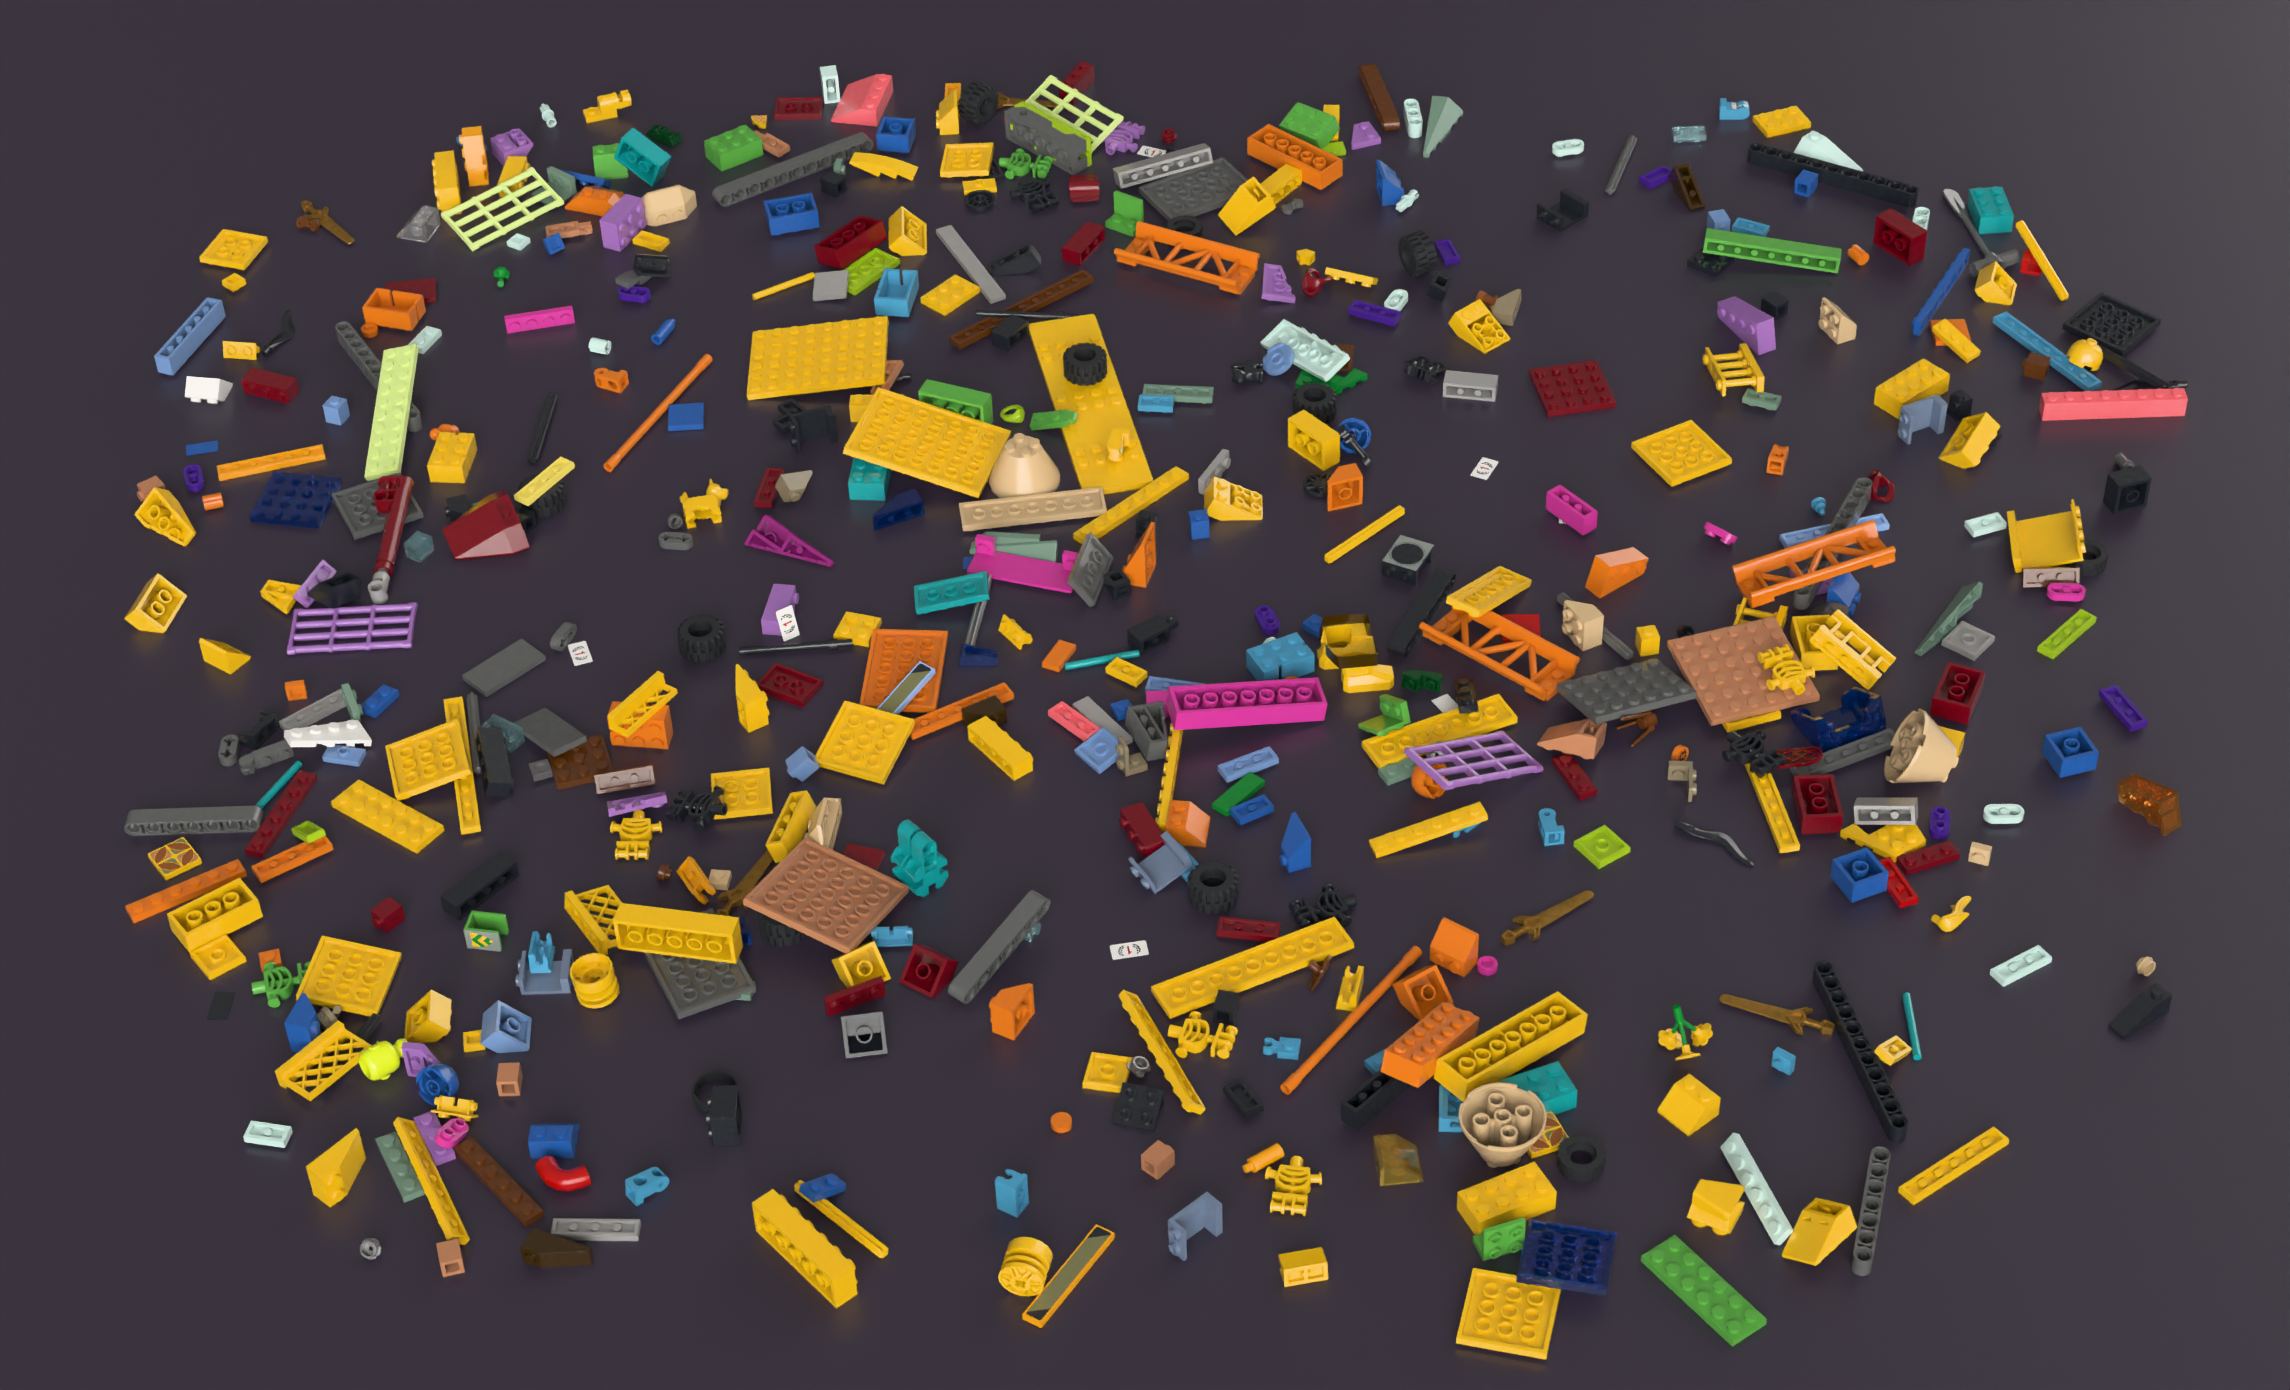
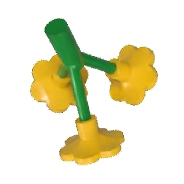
(1672, 1039)

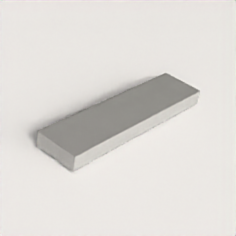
(314, 712)
(1099, 717)
(596, 1229)

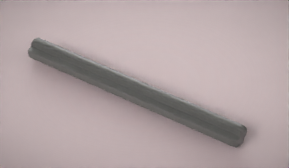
(1621, 164)
(976, 619)
(1608, 637)
(474, 723)

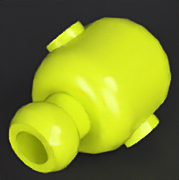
(381, 1059)

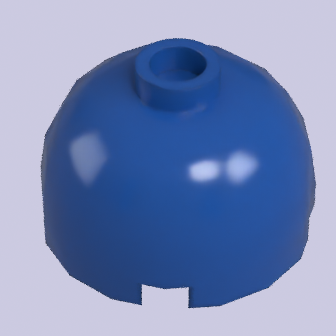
(1360, 432)
(436, 1081)

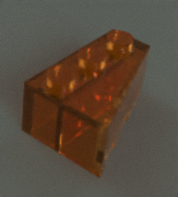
(2152, 800)

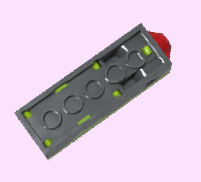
(1048, 137)

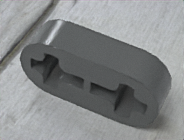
(675, 540)
(563, 636)
(227, 749)

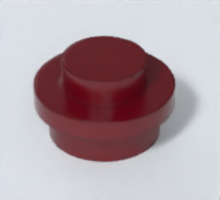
(1168, 135)

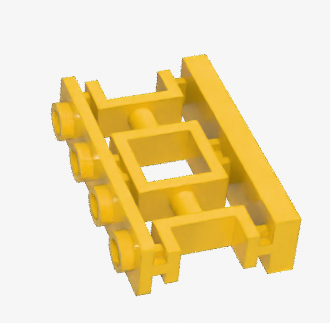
(1858, 666)

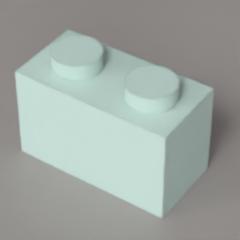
(830, 84)

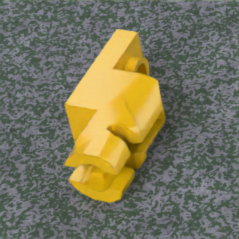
(607, 106)

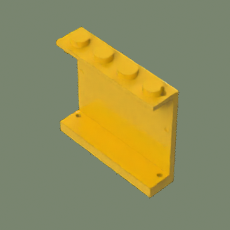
(2046, 539)

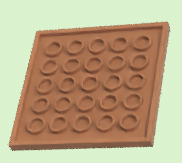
(1727, 672)
(826, 895)

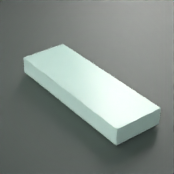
(2020, 965)

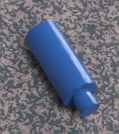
(663, 331)

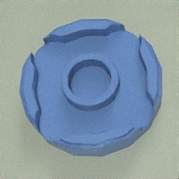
(1278, 359)

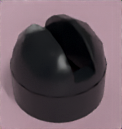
(1686, 629)

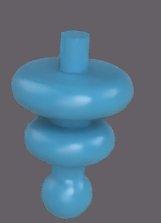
(1819, 505)

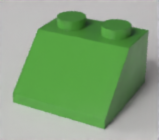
(605, 164)

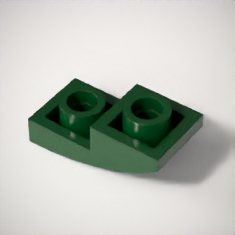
(663, 136)
(1416, 680)

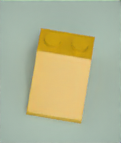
(337, 1169)

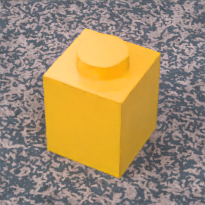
(1647, 640)

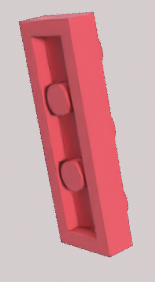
(1073, 721)

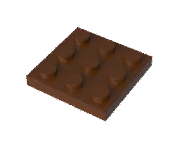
(580, 763)

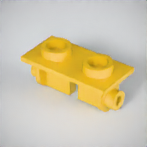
(240, 350)
(1014, 632)
(463, 1110)

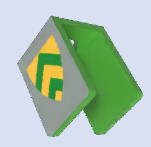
(485, 930)

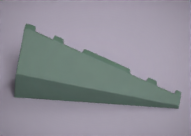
(1441, 118)
(1947, 622)

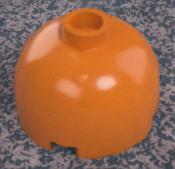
(1424, 784)

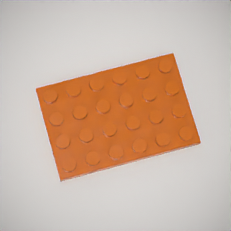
(893, 656)

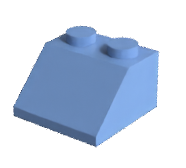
(505, 1029)

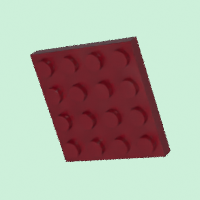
(1572, 388)

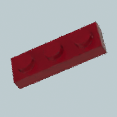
(767, 491)
(1574, 776)
(1928, 857)
(1248, 929)
(854, 996)

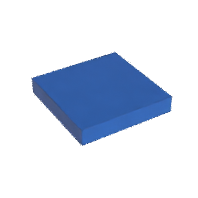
(686, 417)

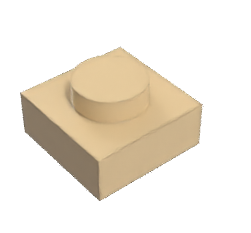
(1980, 853)
(720, 879)

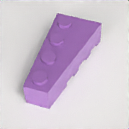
(1748, 323)

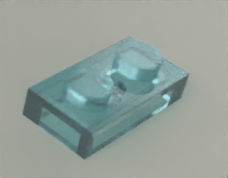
(1691, 133)

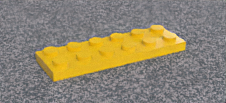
(1488, 591)
(387, 816)

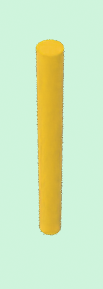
(782, 286)

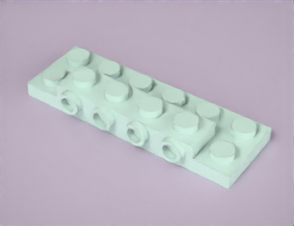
(1310, 352)

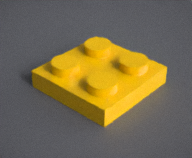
(858, 628)

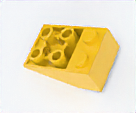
(1246, 206)
(1478, 327)
(1231, 501)
(750, 702)
(1819, 1231)

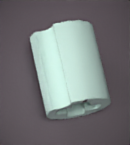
(600, 346)

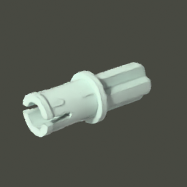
(548, 115)
(1406, 200)

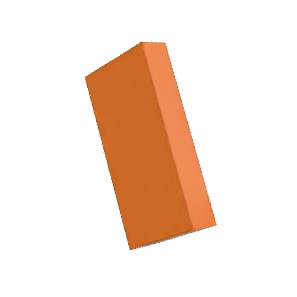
(1059, 655)

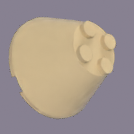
(1023, 469)
(1920, 751)
(1502, 1122)

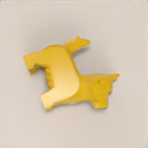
(704, 506)

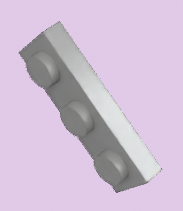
(1215, 469)

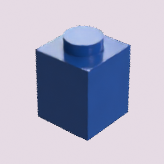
(1806, 183)
(1198, 524)

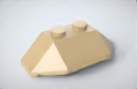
(668, 205)
(825, 822)

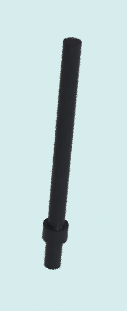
(1029, 315)
(833, 644)

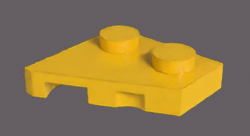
(280, 594)

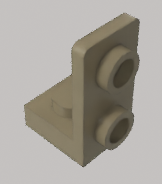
(1129, 763)
(1683, 772)

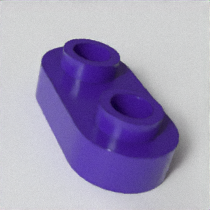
(634, 294)
(193, 477)
(1267, 620)
(1939, 823)

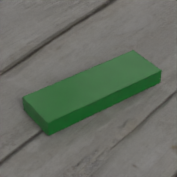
(1238, 793)

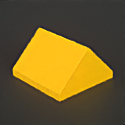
(222, 655)

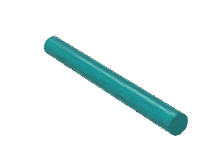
(1101, 659)
(279, 784)
(1911, 1026)

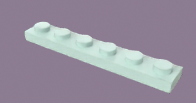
(1756, 1189)

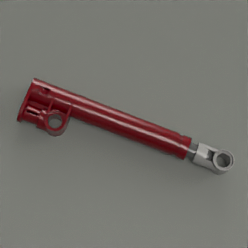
(392, 499)

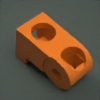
(611, 380)
(1777, 460)

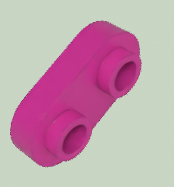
(1713, 530)
(2066, 592)
(451, 1133)

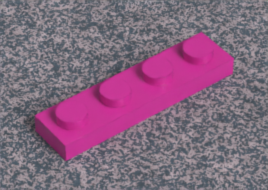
(539, 319)

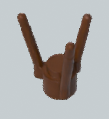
(1645, 721)

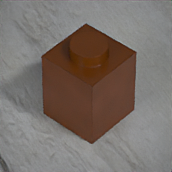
(1349, 349)
(2036, 366)

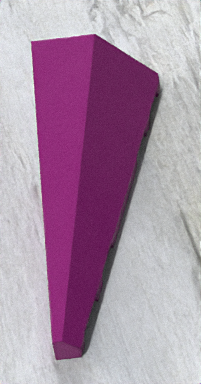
(777, 538)

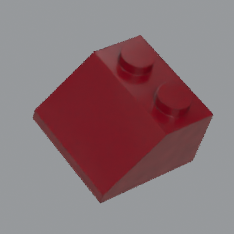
(928, 970)

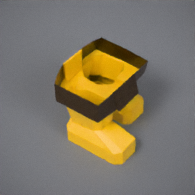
(1351, 646)

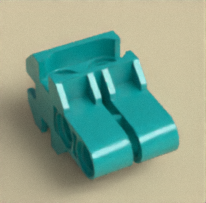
(918, 860)

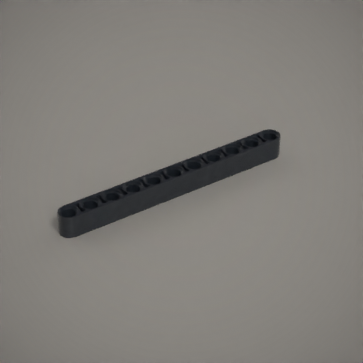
(1834, 174)
(1860, 1052)

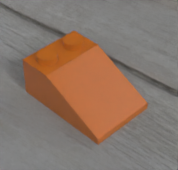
(1143, 559)

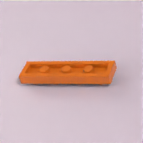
(291, 858)

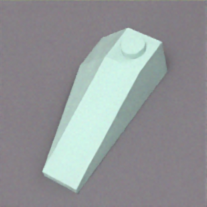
(1821, 148)

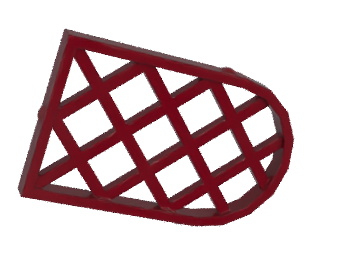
(1795, 752)

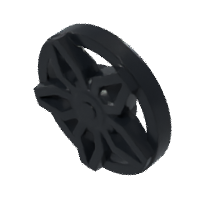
(977, 202)
(1318, 484)

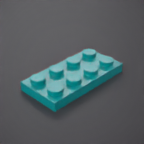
(951, 592)

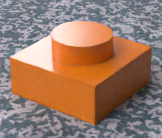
(296, 690)
(270, 956)

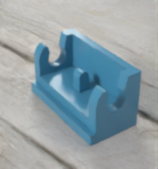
(541, 954)
(1448, 1111)
(1012, 1193)

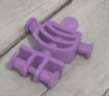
(1122, 138)

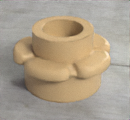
(2145, 966)

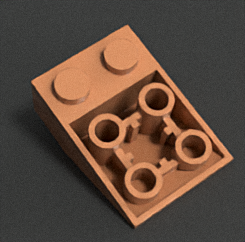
(1575, 738)

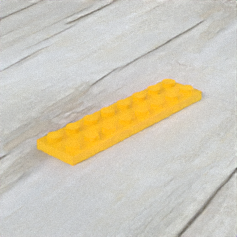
(1447, 726)

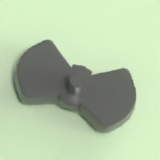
(1287, 209)

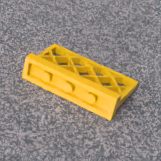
(590, 923)
(316, 1053)

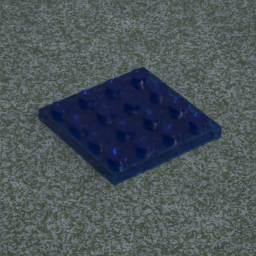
(295, 500)
(1567, 1257)

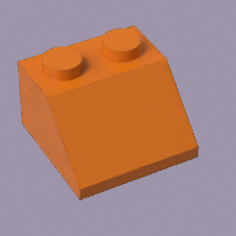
(1345, 487)
(1187, 824)
(1454, 947)
(1422, 991)
(1012, 1010)

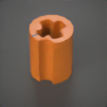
(1858, 255)
(213, 501)

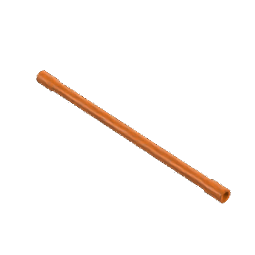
(615, 459)
(1296, 1077)

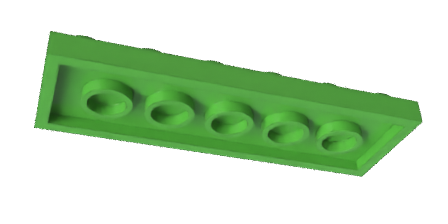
(1703, 1290)

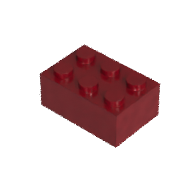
(1900, 237)
(1957, 693)
(1817, 804)

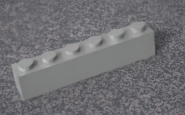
(1162, 165)

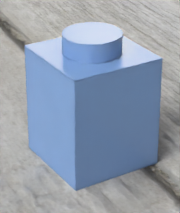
(1718, 220)
(336, 410)
(801, 764)

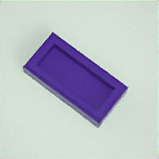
(1655, 177)
(1447, 252)

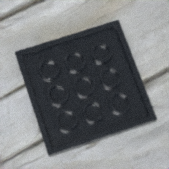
(2112, 323)

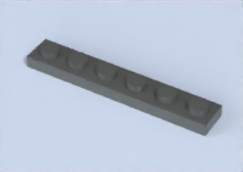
(1848, 754)

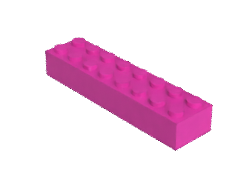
(1246, 703)

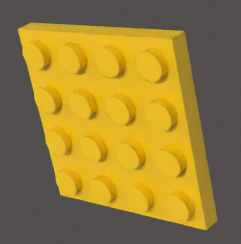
(1681, 453)
(864, 742)
(428, 760)
(349, 976)
(1508, 1315)

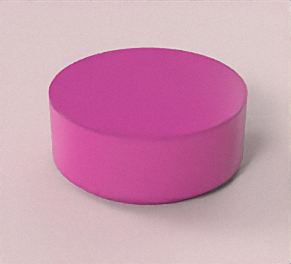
(1487, 965)

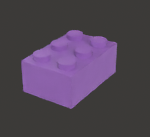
(623, 222)

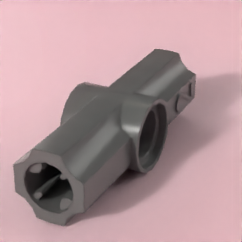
(2003, 259)

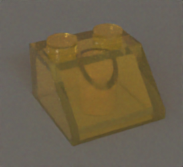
(1396, 1160)

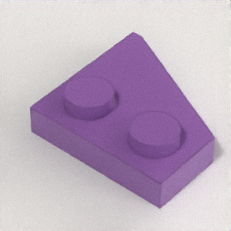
(1364, 136)
(416, 1057)

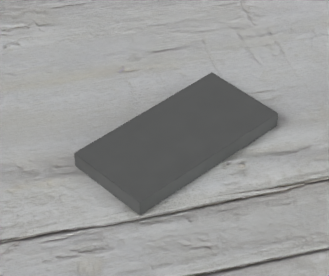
(1089, 568)
(503, 667)
(551, 732)

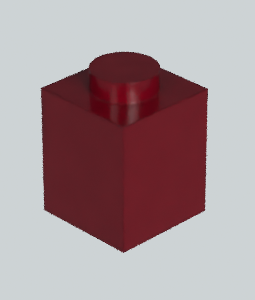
(387, 915)

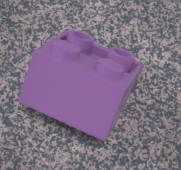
(510, 144)

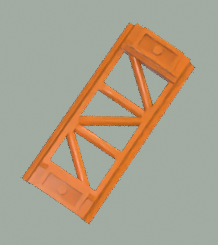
(1232, 281)
(1752, 574)
(1540, 684)

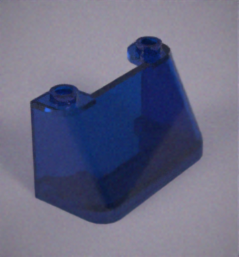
(1858, 717)

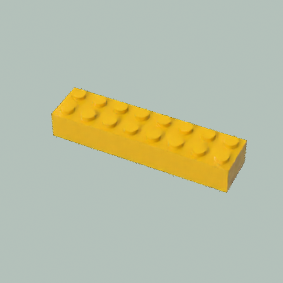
(1511, 1045)

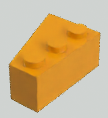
(475, 156)

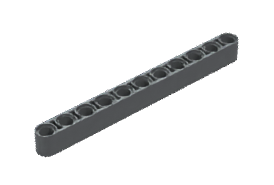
(791, 169)
(369, 365)
(1846, 517)

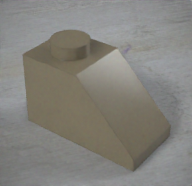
(1507, 307)
(792, 485)

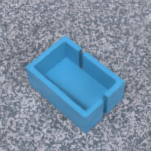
(894, 298)
(1288, 652)

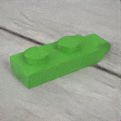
(1053, 419)

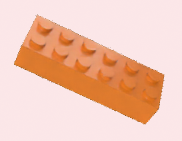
(1282, 148)
(1415, 1053)

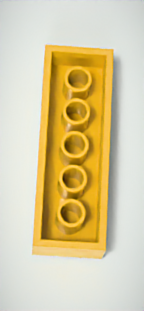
(678, 933)
(805, 1248)

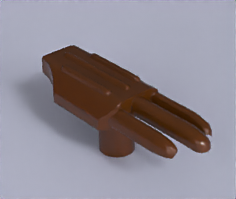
(1319, 970)

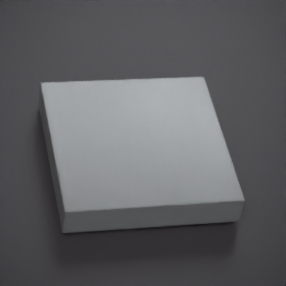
(830, 285)
(1968, 640)

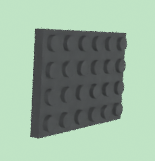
(1194, 190)
(1626, 691)
(699, 983)

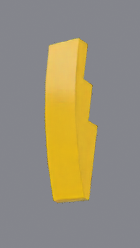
(880, 164)

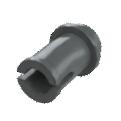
(2122, 461)

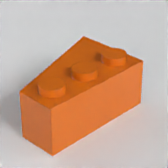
(1615, 570)

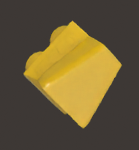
(1716, 1205)

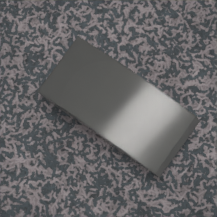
(630, 278)

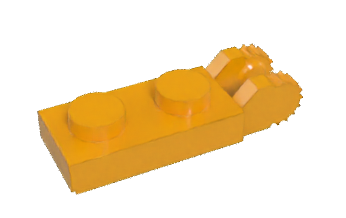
(695, 879)

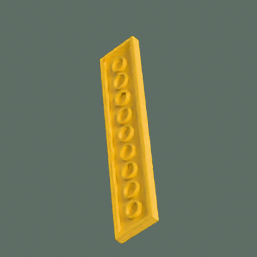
(1252, 967)

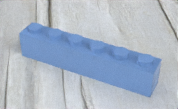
(189, 336)

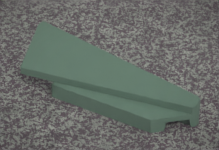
(1022, 545)

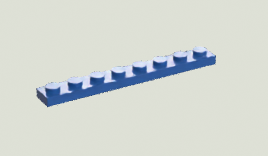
(1939, 294)

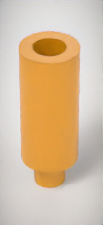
(1263, 1158)

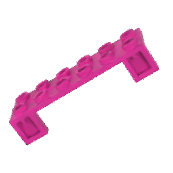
(1020, 568)

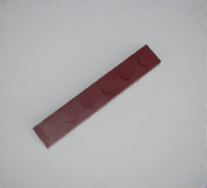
(281, 814)

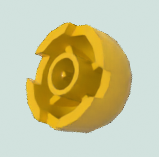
(2086, 353)

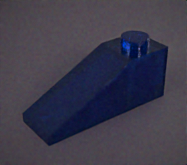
(899, 509)

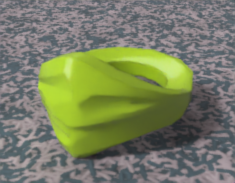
(1017, 417)

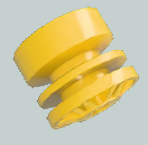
(594, 980)
(1025, 1266)

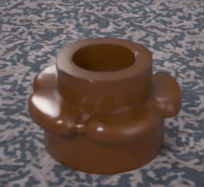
(664, 873)

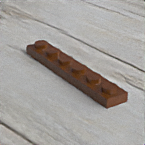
(498, 1181)

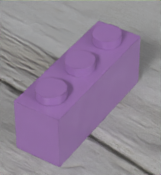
(779, 598)

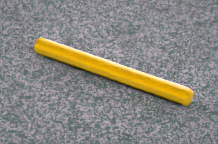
(2042, 260)
(1364, 534)
(847, 1224)

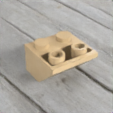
(1836, 322)
(1583, 624)

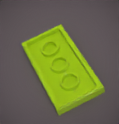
(869, 269)

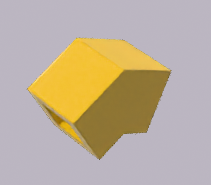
(1305, 256)

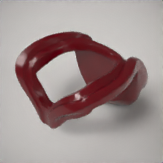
(1310, 285)
(1880, 480)

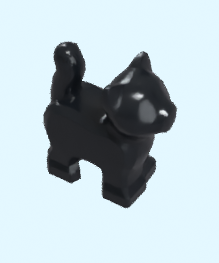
(1251, 372)

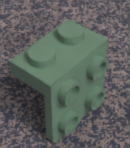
(561, 183)

